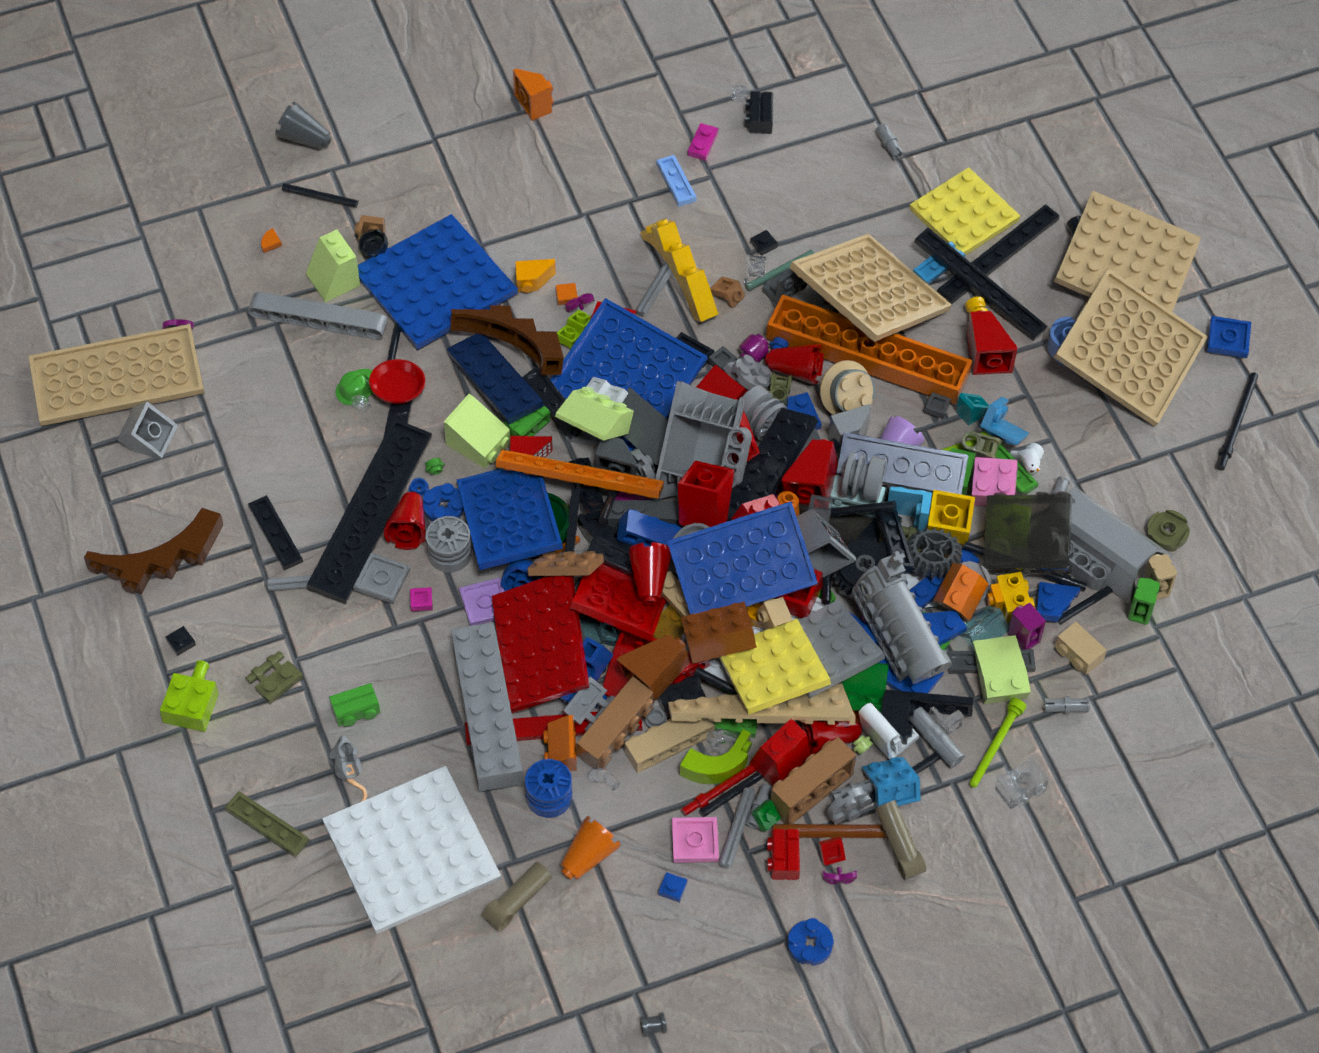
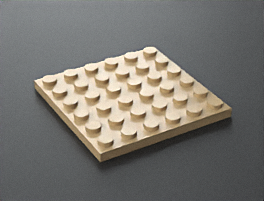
(1132, 245)
(870, 287)
(1131, 347)

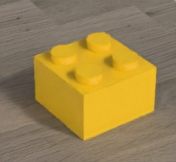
(952, 513)

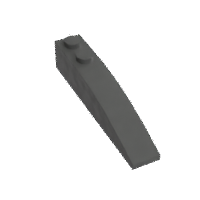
(663, 510)

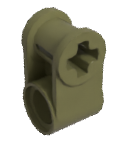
(780, 387)
(982, 444)

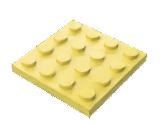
(965, 211)
(777, 669)

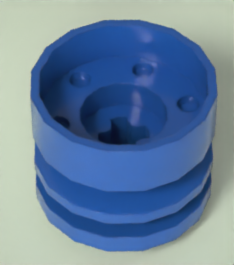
(548, 788)

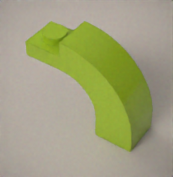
(717, 769)

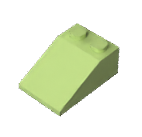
(1001, 669)

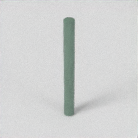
(773, 273)

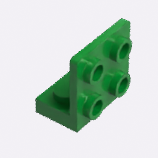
(867, 687)

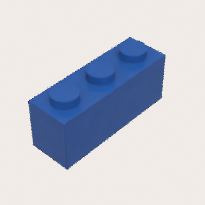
(641, 528)

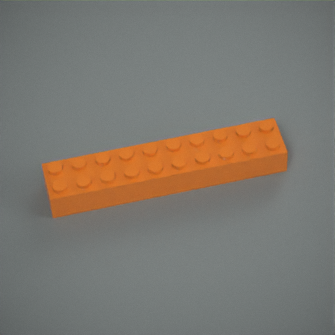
(890, 358)

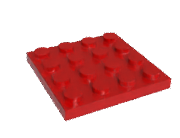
(614, 599)

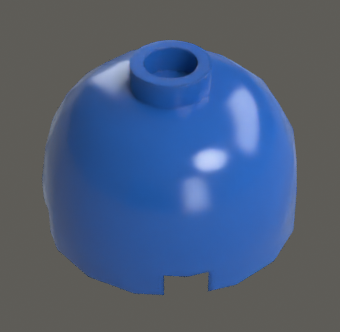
(517, 574)

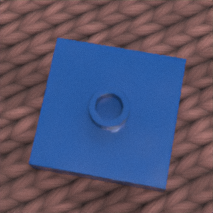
(1229, 336)

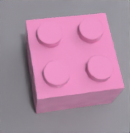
(993, 476)

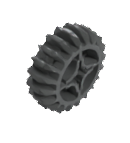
(934, 547)

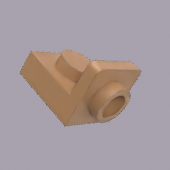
(369, 223)
(728, 289)

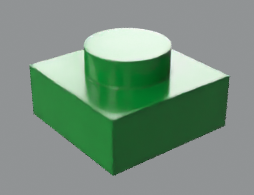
(766, 815)

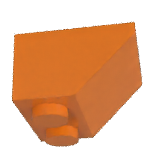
(533, 93)
(961, 590)
(562, 741)

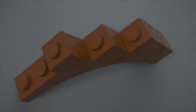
(499, 323)
(164, 560)

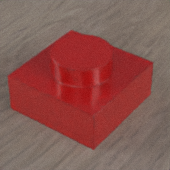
(832, 851)

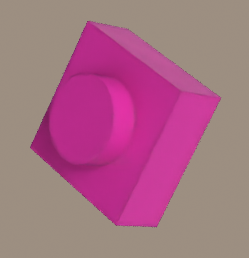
(421, 599)

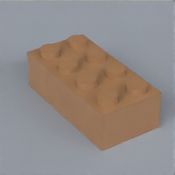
(615, 724)
(813, 780)

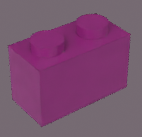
(1027, 626)

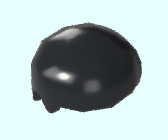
(373, 243)

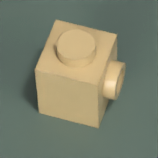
(774, 613)

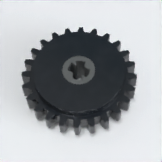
(867, 555)

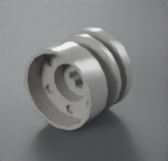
(761, 410)
(863, 476)
(448, 544)

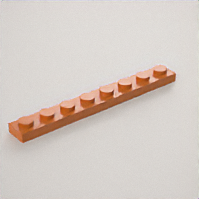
(580, 474)

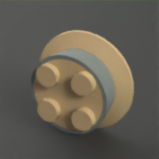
(846, 387)

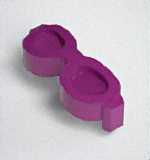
(579, 301)
(177, 322)
(839, 877)

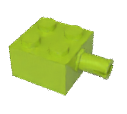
(190, 699)

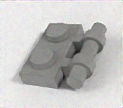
(585, 701)

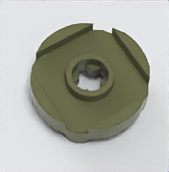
(1166, 540)

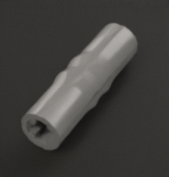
(936, 737)

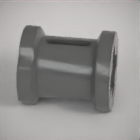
(653, 1024)

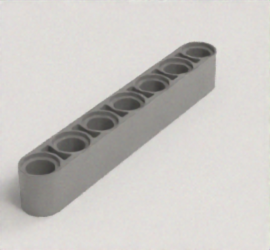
(317, 315)

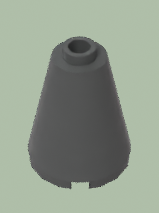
(302, 128)

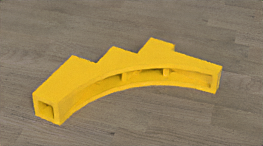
(678, 256)

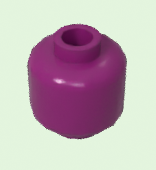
(755, 346)

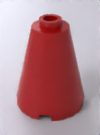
(800, 361)
(407, 523)
(650, 570)
(822, 732)

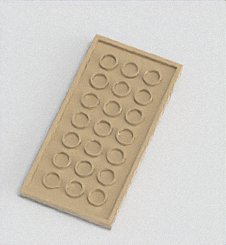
(115, 374)

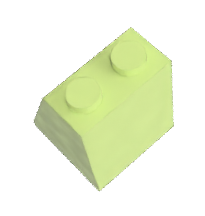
(333, 267)
(476, 432)

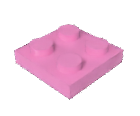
(695, 839)

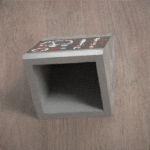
(824, 544)

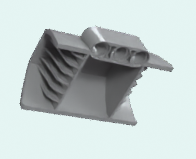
(703, 430)
(1106, 547)

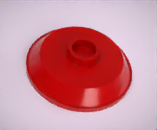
(397, 381)

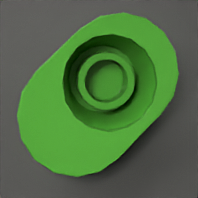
(353, 384)

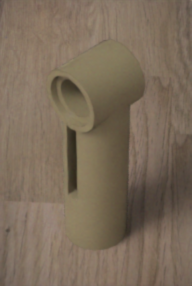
(908, 859)
(502, 910)

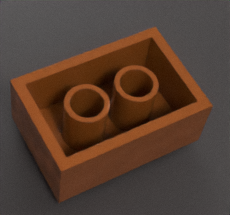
(718, 632)

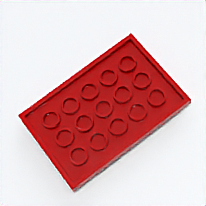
(540, 641)

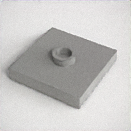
(381, 578)

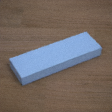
(676, 180)

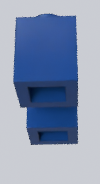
(596, 659)

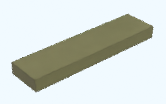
(267, 824)

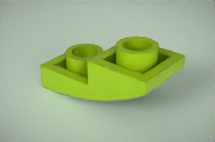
(574, 327)

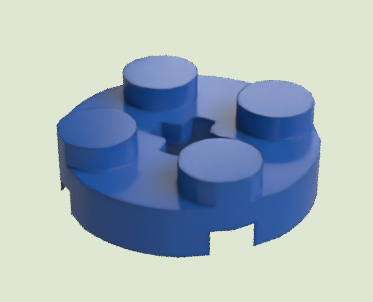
(439, 494)
(807, 954)

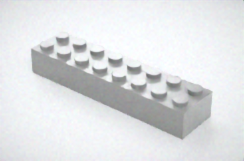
(486, 707)

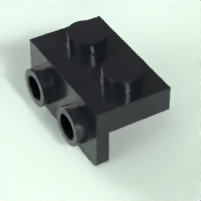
(687, 689)

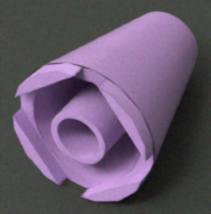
(901, 431)

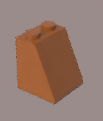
(656, 663)

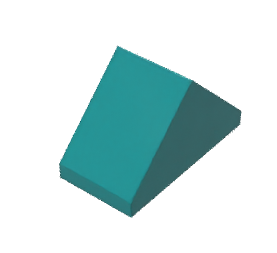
(971, 407)

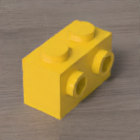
(1014, 591)

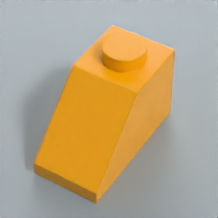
(534, 274)

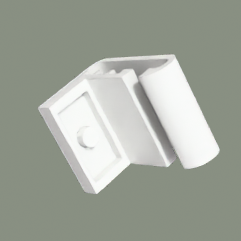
(882, 732)

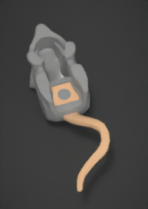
(346, 763)

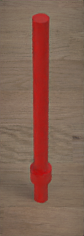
(703, 799)

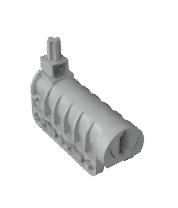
(899, 621)

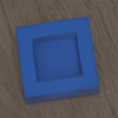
(673, 887)

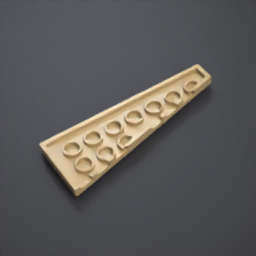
(826, 706)

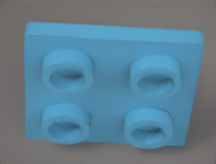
(996, 425)
(893, 781)

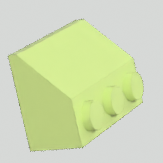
(596, 414)

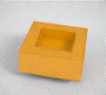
(995, 597)

